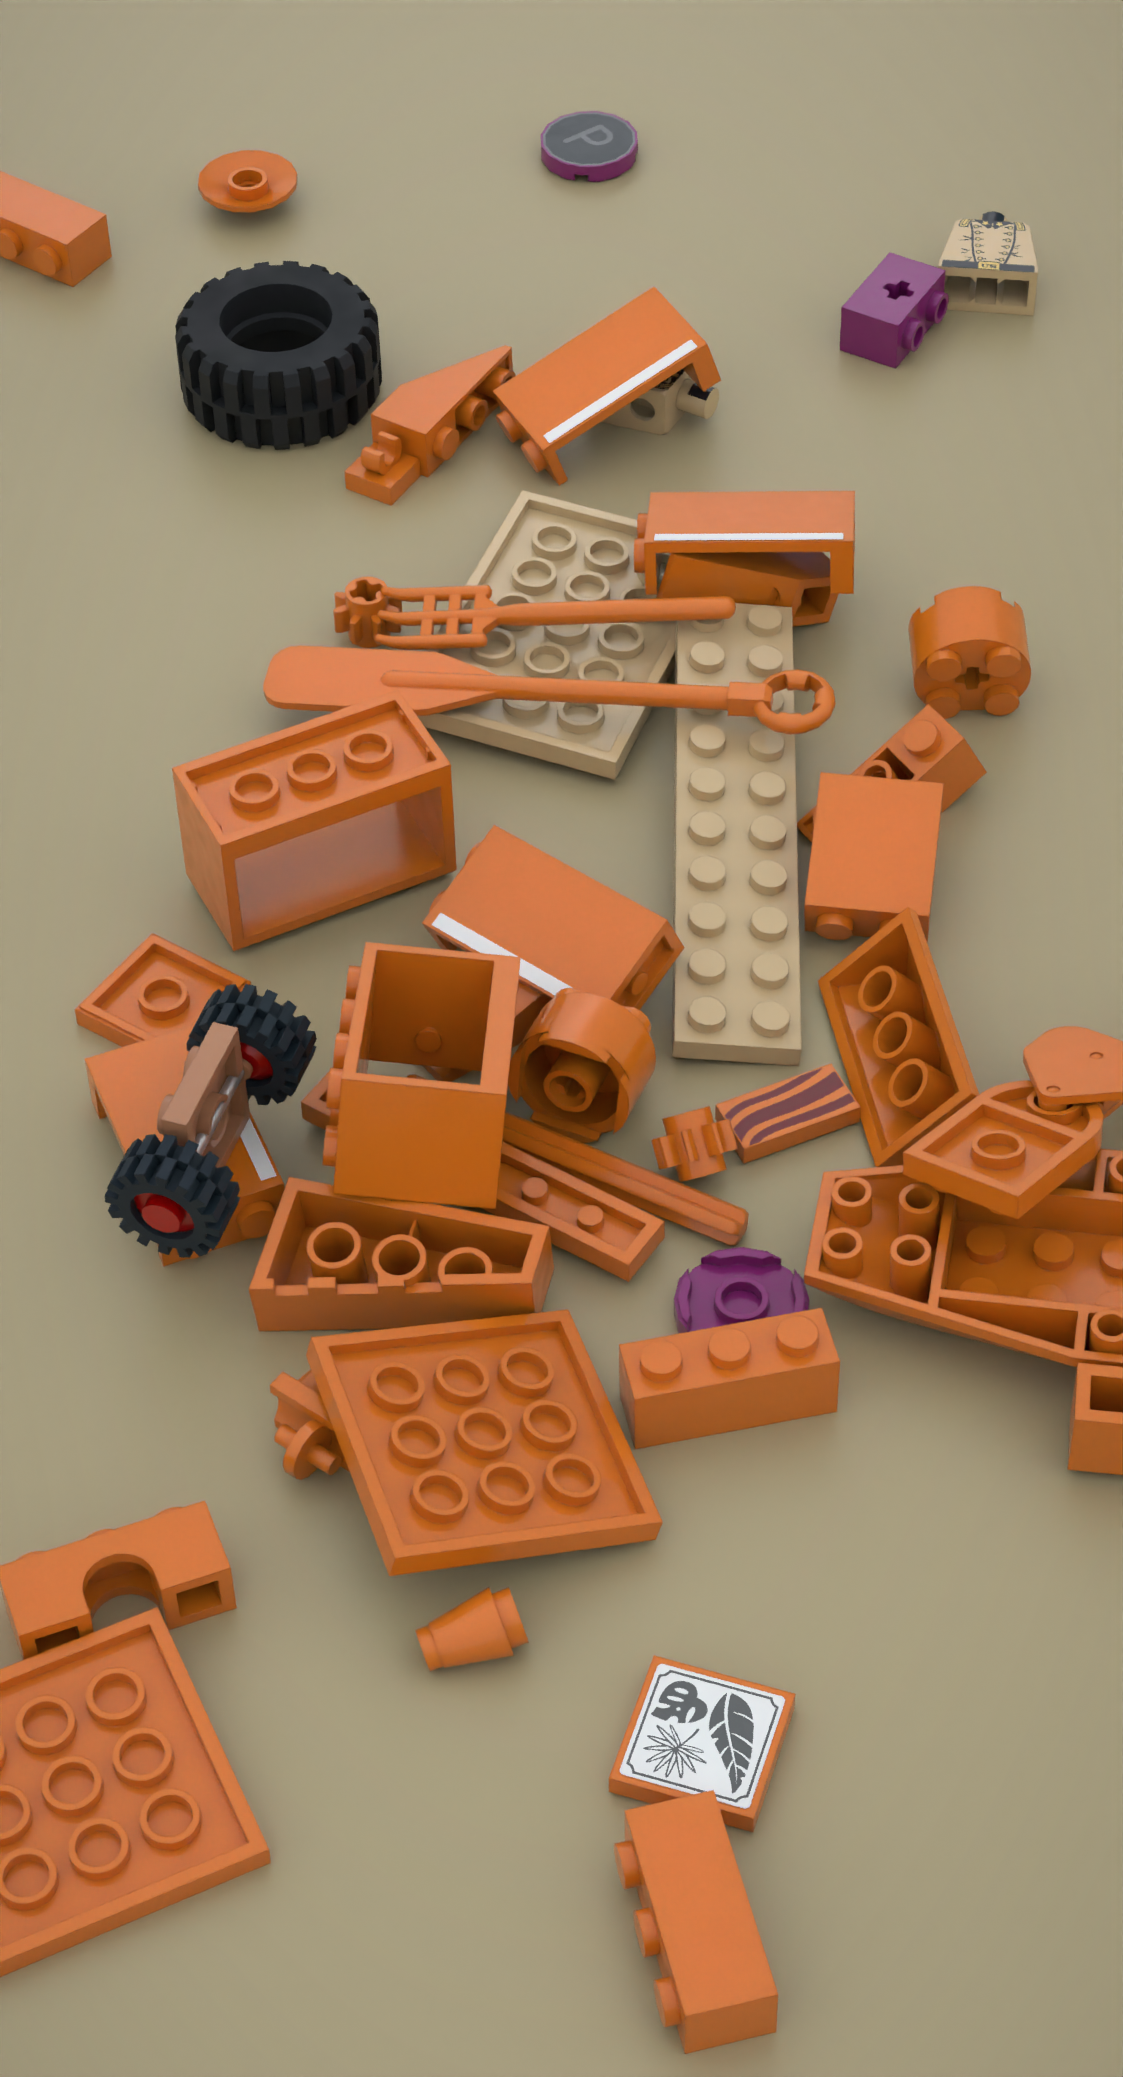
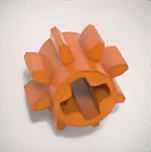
(359, 608)
(694, 1144)

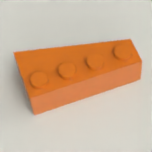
(393, 1263)

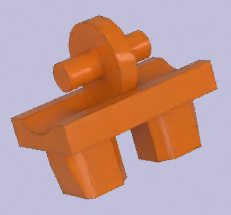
(305, 1428)

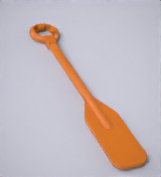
(434, 683)

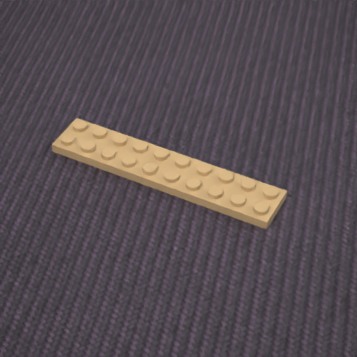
(735, 851)

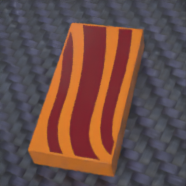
(789, 1112)

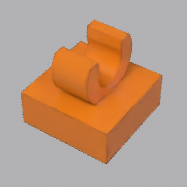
(383, 470)

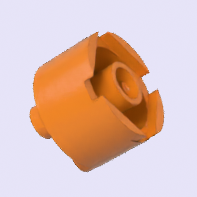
(970, 652)
(583, 1064)

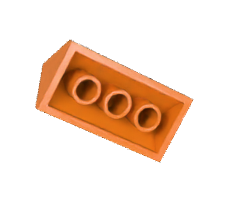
(897, 1038)

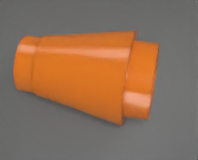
(474, 1631)

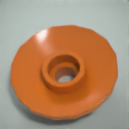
(247, 181)

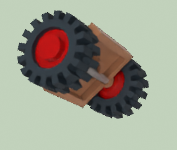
(180, 1186)

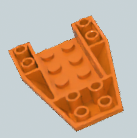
(958, 1268)

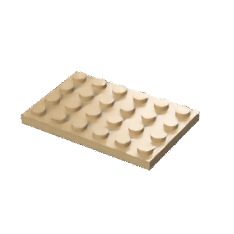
(562, 555)

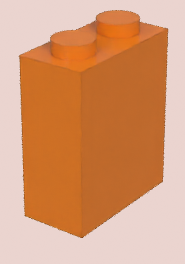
(871, 854)

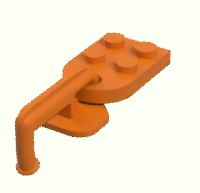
(1026, 1134)

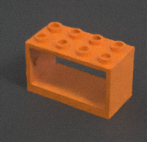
(316, 819)
(411, 1133)

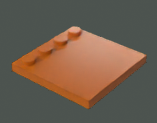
(481, 1441)
(110, 1791)

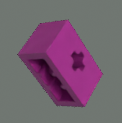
(893, 310)

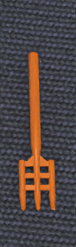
(488, 615)

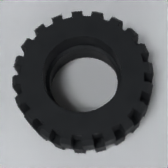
(279, 355)

